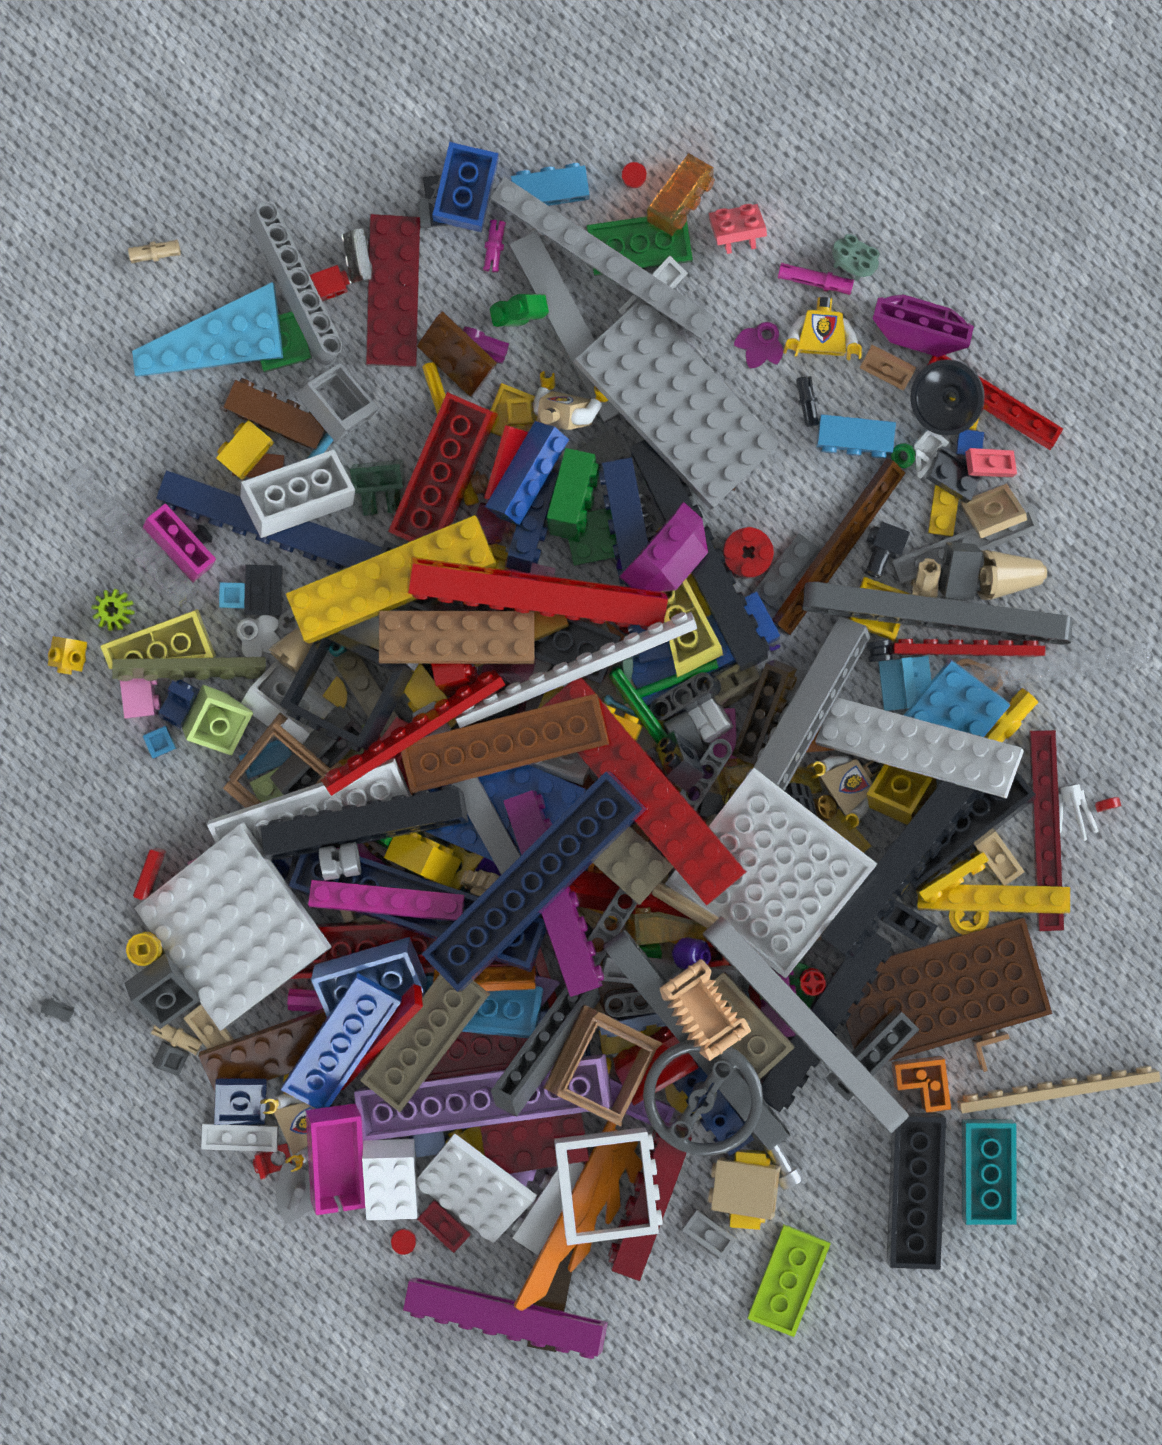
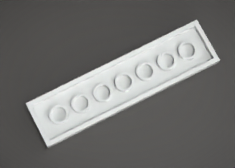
(920, 747)
(377, 784)

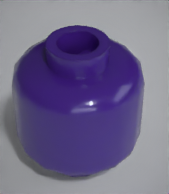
(689, 951)

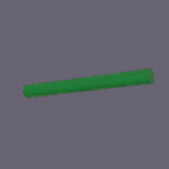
(673, 680)

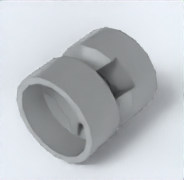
(339, 861)

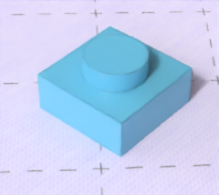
(232, 595)

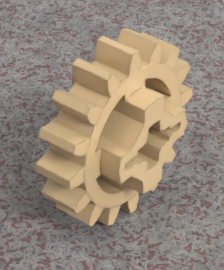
(478, 881)

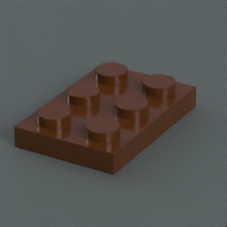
(456, 354)

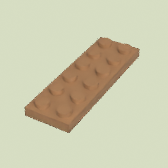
(456, 637)

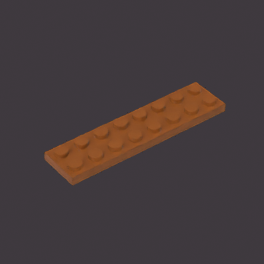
(505, 743)

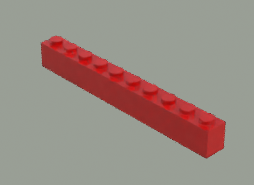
(535, 593)

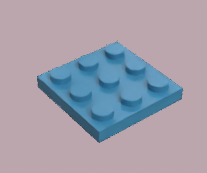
(958, 702)

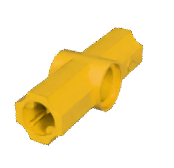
(1011, 720)

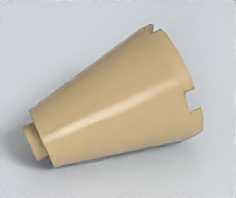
(1008, 574)
(291, 650)

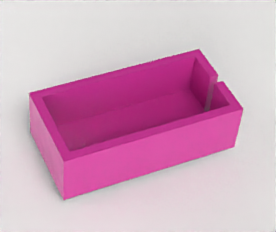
(335, 1158)

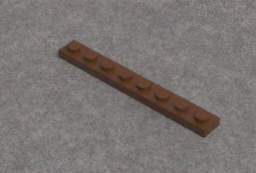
(841, 542)

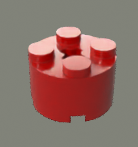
(762, 553)

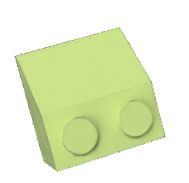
(216, 720)

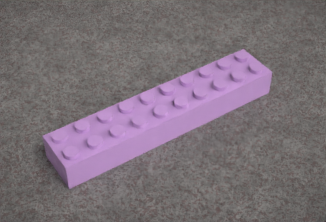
(469, 1103)

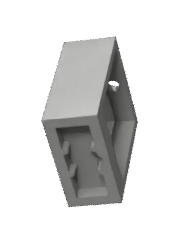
(349, 390)

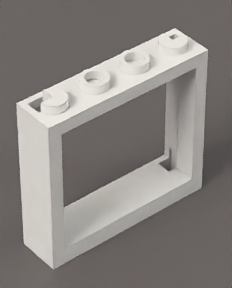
(649, 1169)

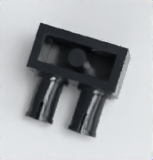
(884, 543)

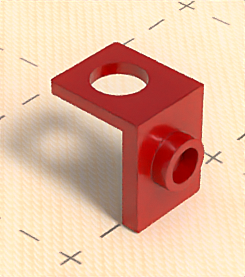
(263, 1163)

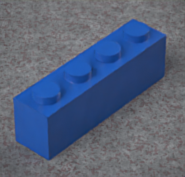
(527, 473)

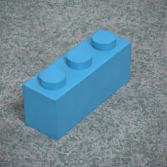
(556, 185)
(855, 436)

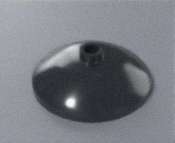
(932, 402)

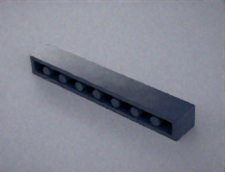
(629, 529)

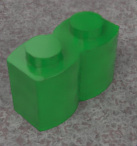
(519, 310)

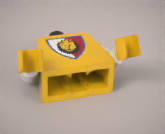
(823, 333)

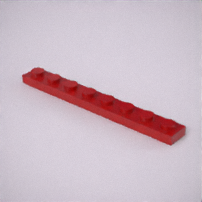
(406, 736)

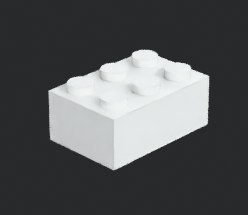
(390, 1179)

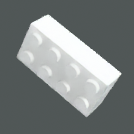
(297, 493)

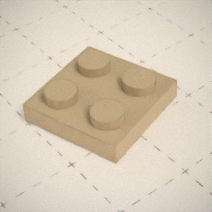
(994, 511)

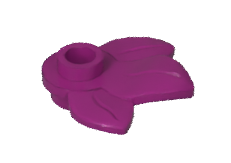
(758, 348)

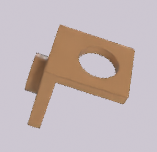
(987, 1038)

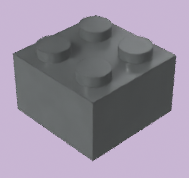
(161, 991)

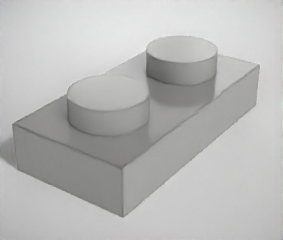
(709, 1234)

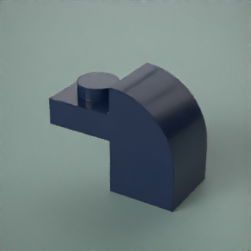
(178, 703)

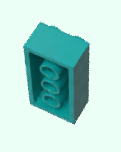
(989, 1171)

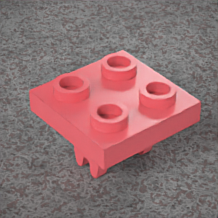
(737, 225)

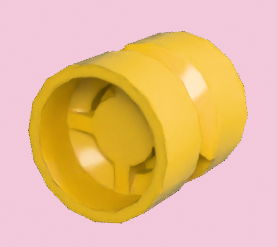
(144, 948)

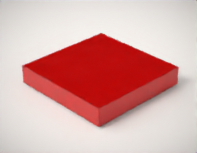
(149, 873)

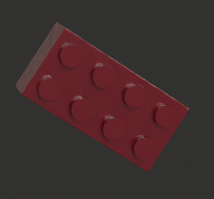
(530, 1143)

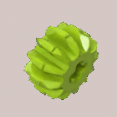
(118, 603)

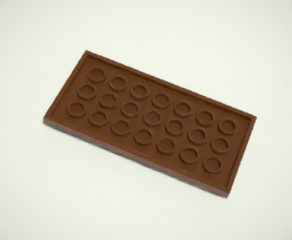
(956, 988)

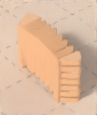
(702, 1011)

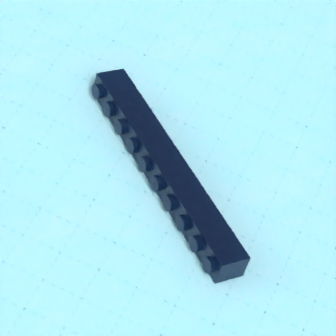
(228, 509)

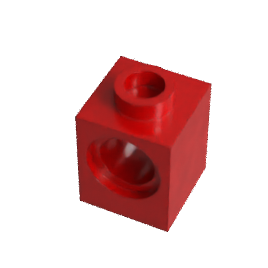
(330, 282)

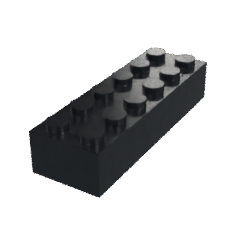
(984, 819)
(916, 1192)

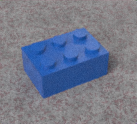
(465, 187)

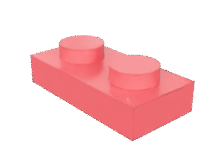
(991, 462)

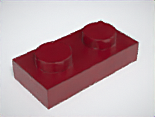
(444, 1226)

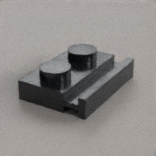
(951, 474)
(263, 589)

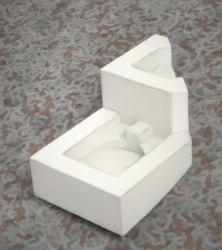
(926, 449)

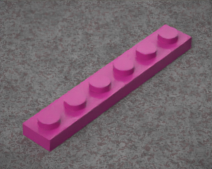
(386, 900)

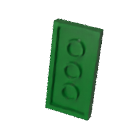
(643, 242)

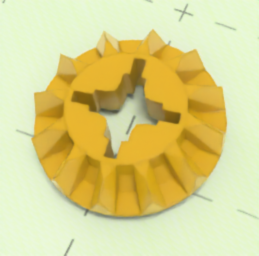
(980, 920)

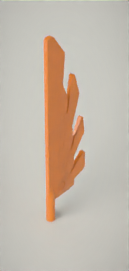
(592, 1190)

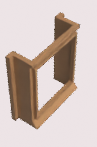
(275, 729)
(574, 1049)

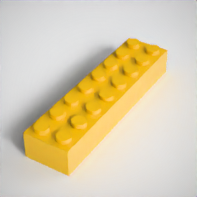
(382, 581)

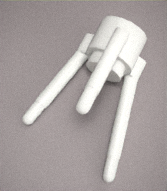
(1074, 797)

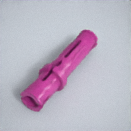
(814, 278)

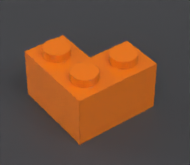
(929, 1076)

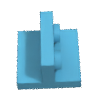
(903, 681)

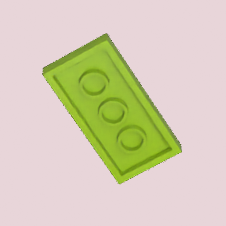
(788, 1280)

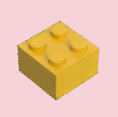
(900, 793)
(424, 857)

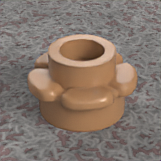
(479, 482)

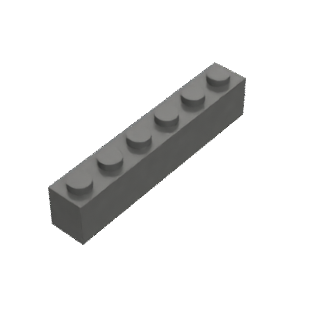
(540, 1051)

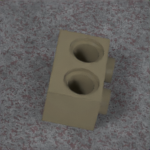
(736, 684)

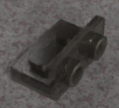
(357, 256)

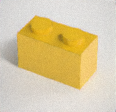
(244, 449)

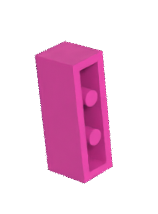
(179, 543)

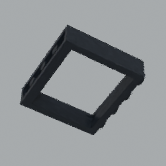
(383, 709)

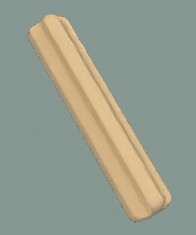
(684, 905)

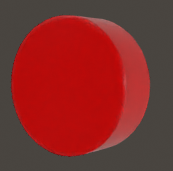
(634, 175)
(1108, 804)
(403, 1241)

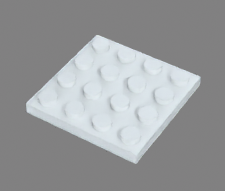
(474, 1188)

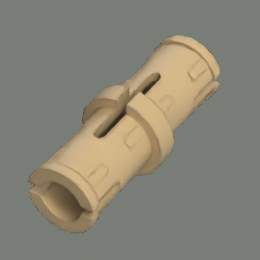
(154, 251)
(178, 1038)

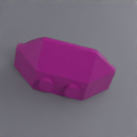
(922, 325)
(669, 554)

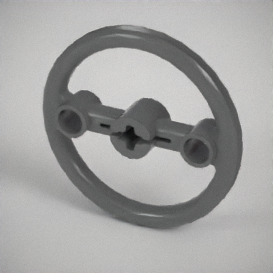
(678, 1138)

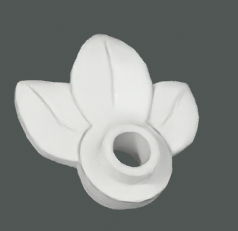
(262, 637)

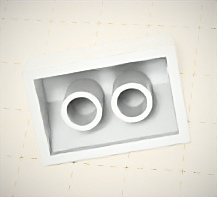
(267, 694)

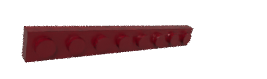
(1046, 820)

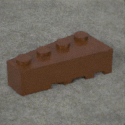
(272, 413)

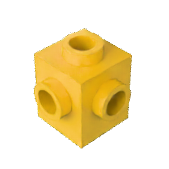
(67, 655)

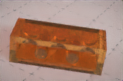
(681, 194)

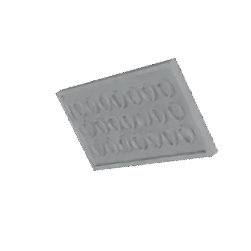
(676, 403)

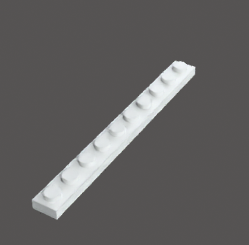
(582, 666)

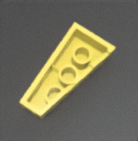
(174, 638)
(694, 647)

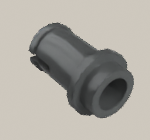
(57, 1010)

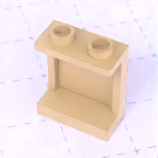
(744, 1188)

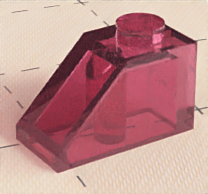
(491, 525)

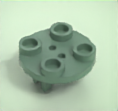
(855, 257)

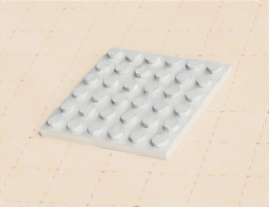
(794, 876)
(233, 926)

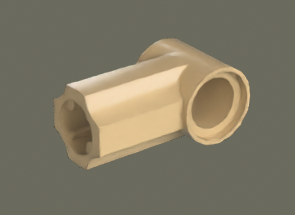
(926, 579)

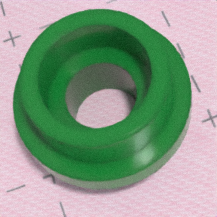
(896, 455)

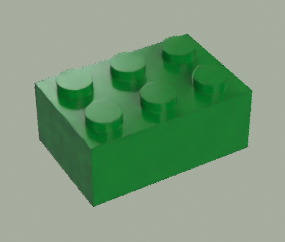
(573, 494)

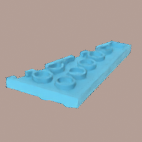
(227, 336)

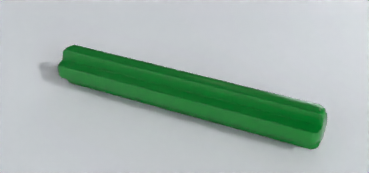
(637, 704)

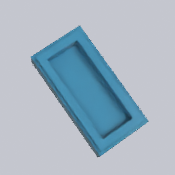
(271, 757)

